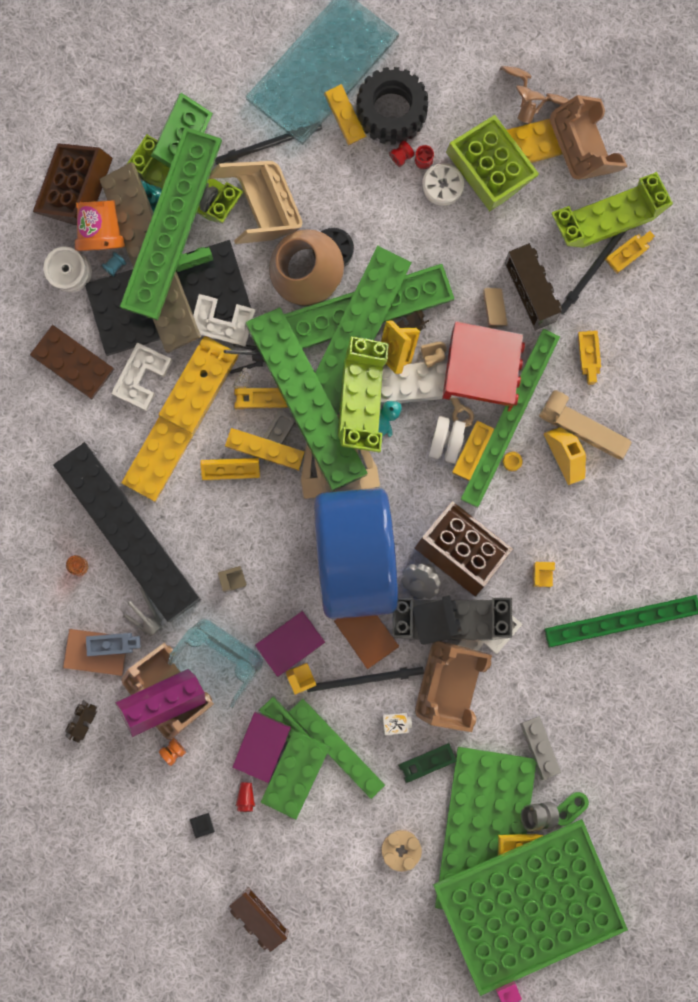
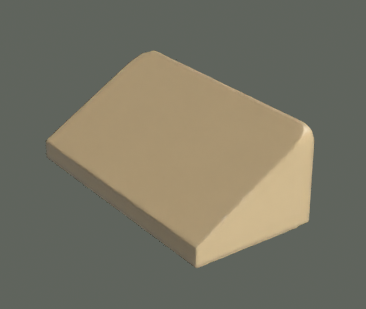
(495, 307)

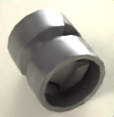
(539, 816)

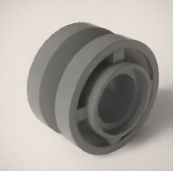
(208, 197)

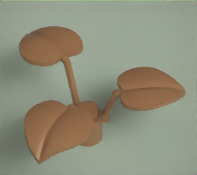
(528, 107)

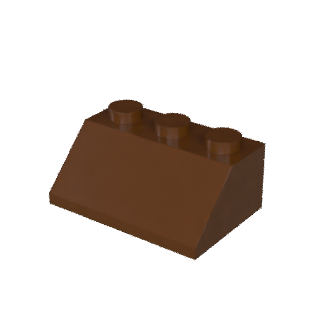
(258, 920)

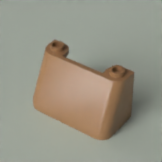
(580, 139)
(152, 670)
(450, 686)

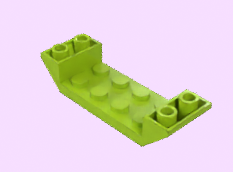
(155, 174)
(613, 213)
(362, 394)

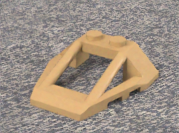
(314, 486)

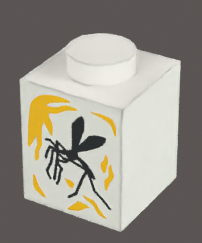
(396, 723)

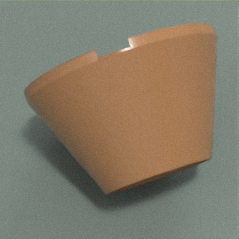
(320, 281)

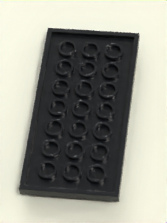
(124, 329)

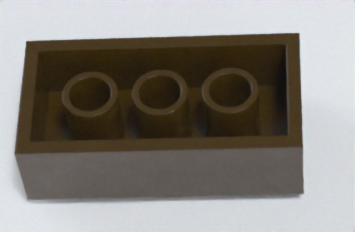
(532, 286)

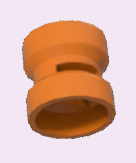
(176, 749)

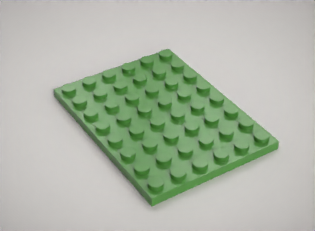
(530, 907)

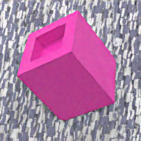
(509, 993)

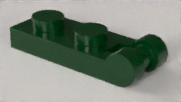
(428, 762)

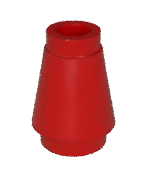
(245, 798)

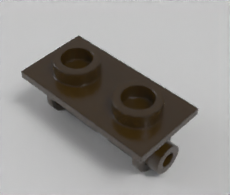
(415, 321)
(76, 727)

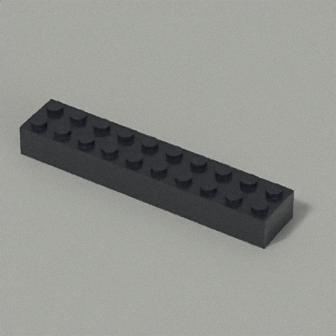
(127, 532)

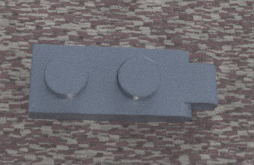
(112, 644)

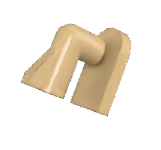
(433, 353)

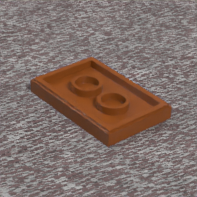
(367, 638)

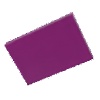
(290, 643)
(261, 747)

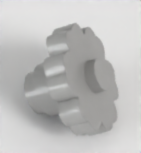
(421, 580)

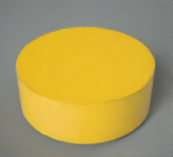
(512, 461)

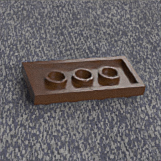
(72, 362)

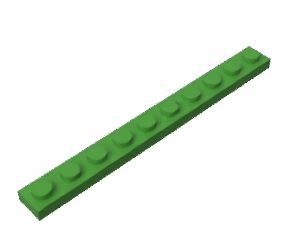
(509, 420)

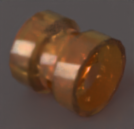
(79, 568)

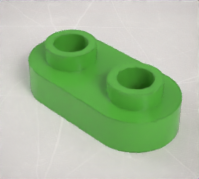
(571, 810)

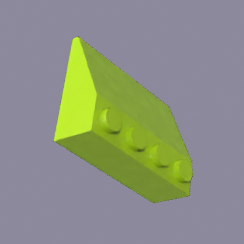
(491, 162)

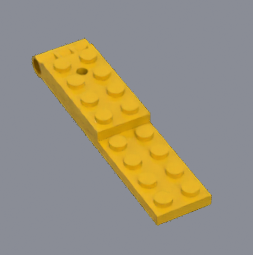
(180, 418)

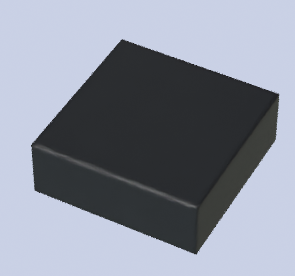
(202, 825)

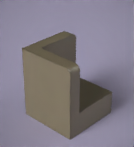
(232, 579)

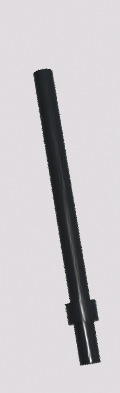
(233, 155)
(572, 296)
(402, 673)

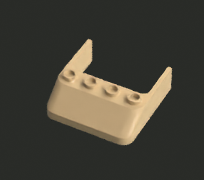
(267, 197)

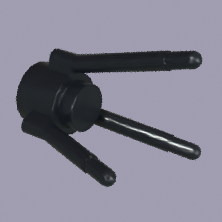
(256, 356)

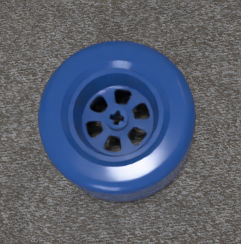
(356, 553)

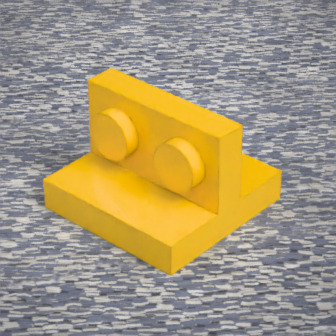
(401, 345)

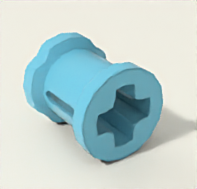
(114, 264)

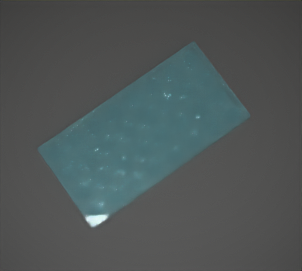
(330, 52)

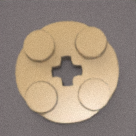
(391, 856)

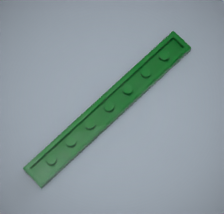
(621, 621)

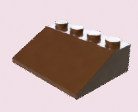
(71, 180)
(463, 548)

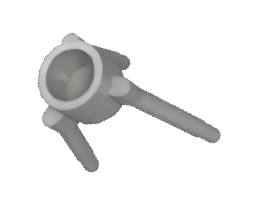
(151, 625)

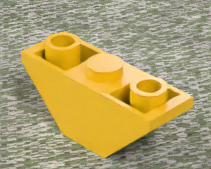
(568, 454)

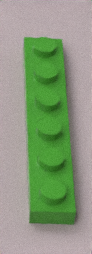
(339, 750)

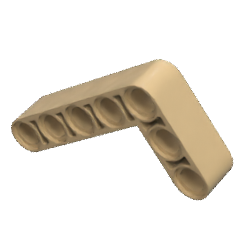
(582, 427)

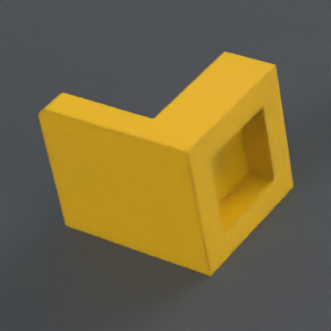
(543, 574)
(300, 678)

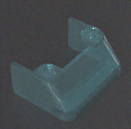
(247, 660)

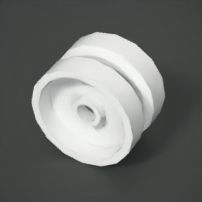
(68, 259)
(446, 439)

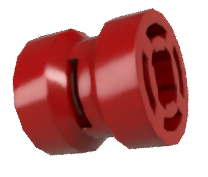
(401, 153)
(425, 153)

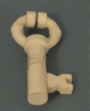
(458, 407)

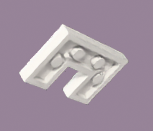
(230, 332)
(128, 386)

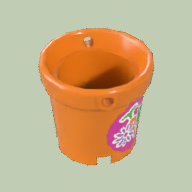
(97, 226)

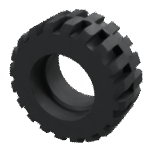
(397, 83)

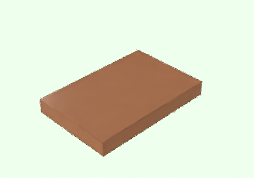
(77, 657)

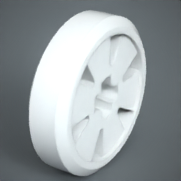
(441, 173)

